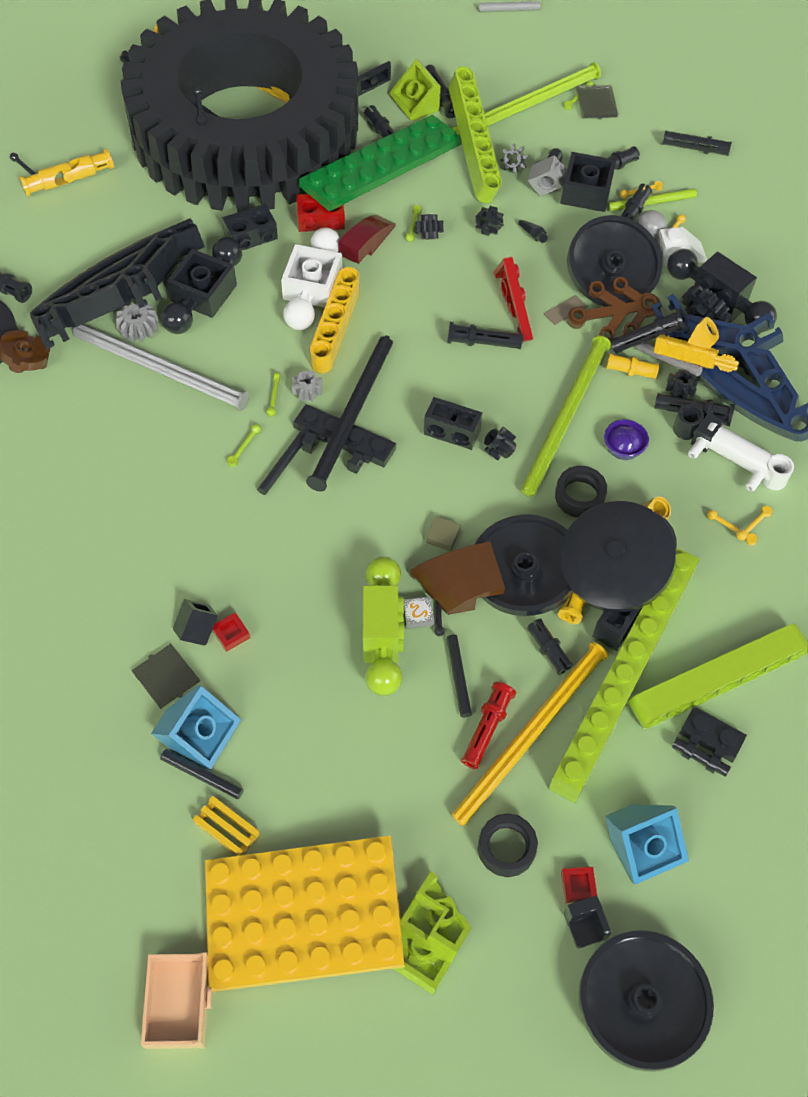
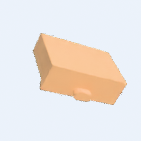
(176, 1001)

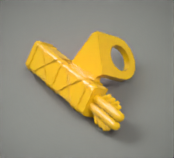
(697, 349)

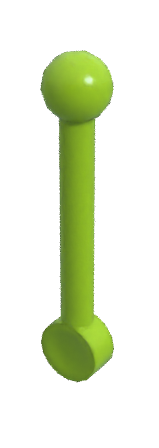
(568, 104)
(416, 210)
(271, 412)
(233, 460)

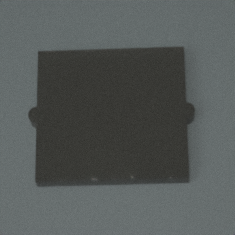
(597, 101)
(165, 676)

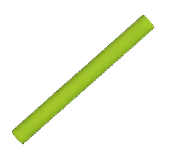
(656, 199)

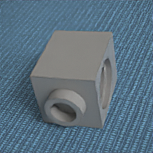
(547, 175)

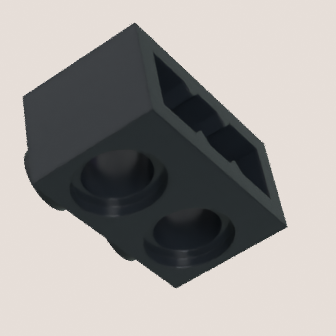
(251, 226)
(452, 423)
(614, 627)

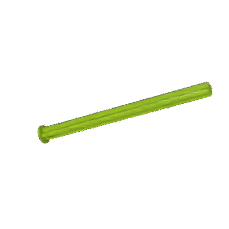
(541, 94)
(545, 456)

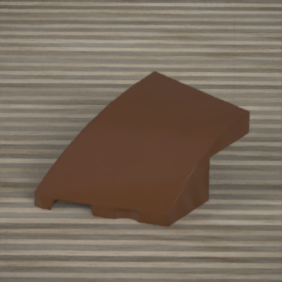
(461, 577)

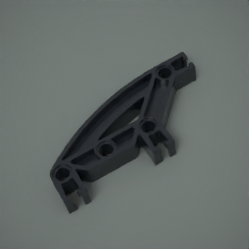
(115, 281)

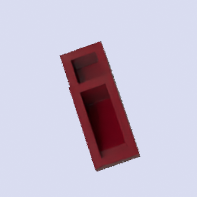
(365, 238)

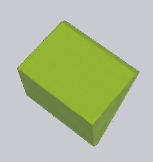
(417, 92)

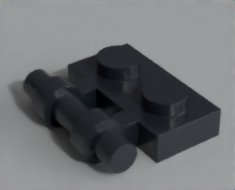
(712, 735)

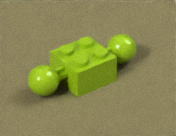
(383, 626)

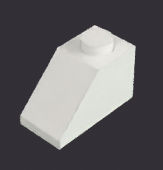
(678, 238)

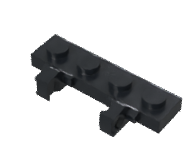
(360, 443)

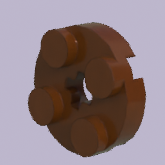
(30, 357)

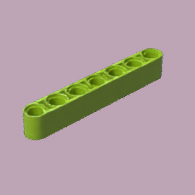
(475, 135)
(718, 676)

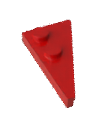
(514, 295)

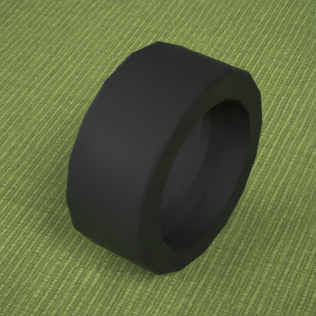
(580, 474)
(512, 822)

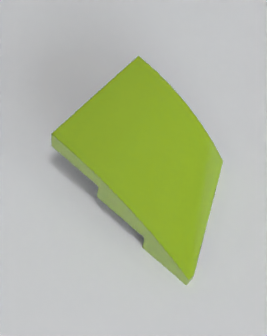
(431, 935)

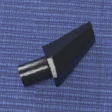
(535, 231)

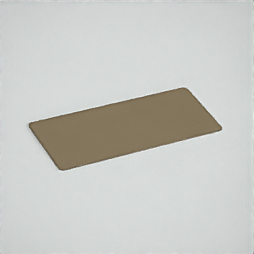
(561, 311)

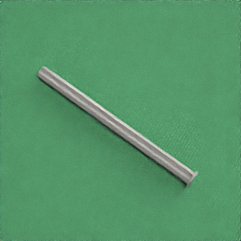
(162, 366)

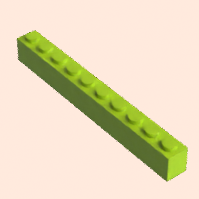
(620, 683)

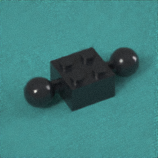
(725, 279)
(201, 284)

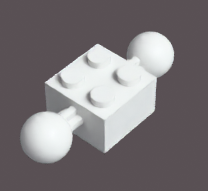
(310, 277)

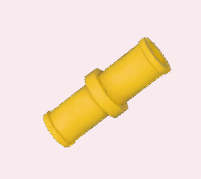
(632, 366)

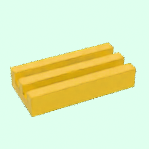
(206, 811)

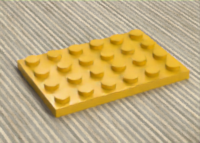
(302, 914)

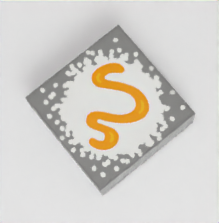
(418, 612)

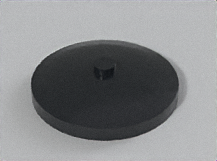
(613, 249)
(618, 556)
(529, 564)
(646, 1001)

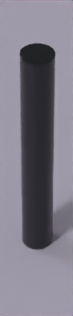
(282, 463)
(459, 676)
(202, 774)

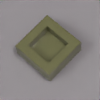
(443, 533)

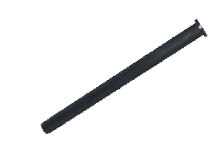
(318, 479)

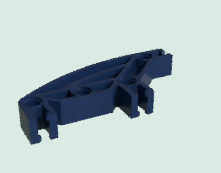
(768, 407)

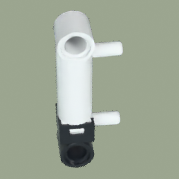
(710, 434)

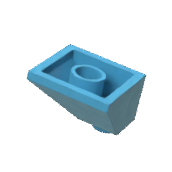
(197, 727)
(647, 839)

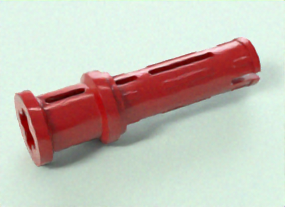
(493, 713)

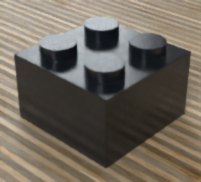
(588, 181)

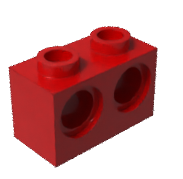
(315, 216)

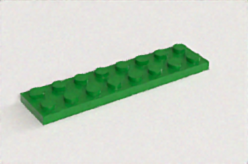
(379, 162)

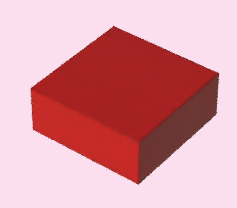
(230, 632)
(578, 883)

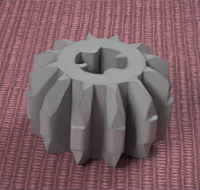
(137, 322)

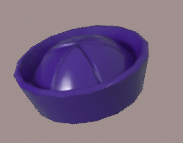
(626, 439)

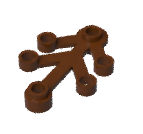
(617, 308)

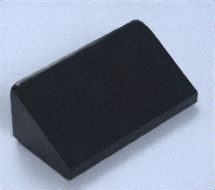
(374, 78)

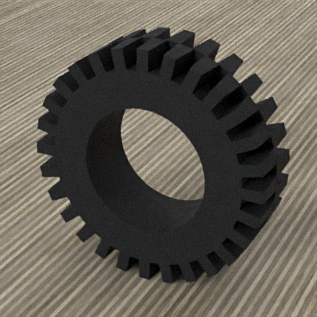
(234, 51)

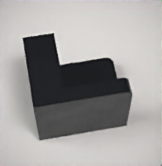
(195, 622)
(587, 922)

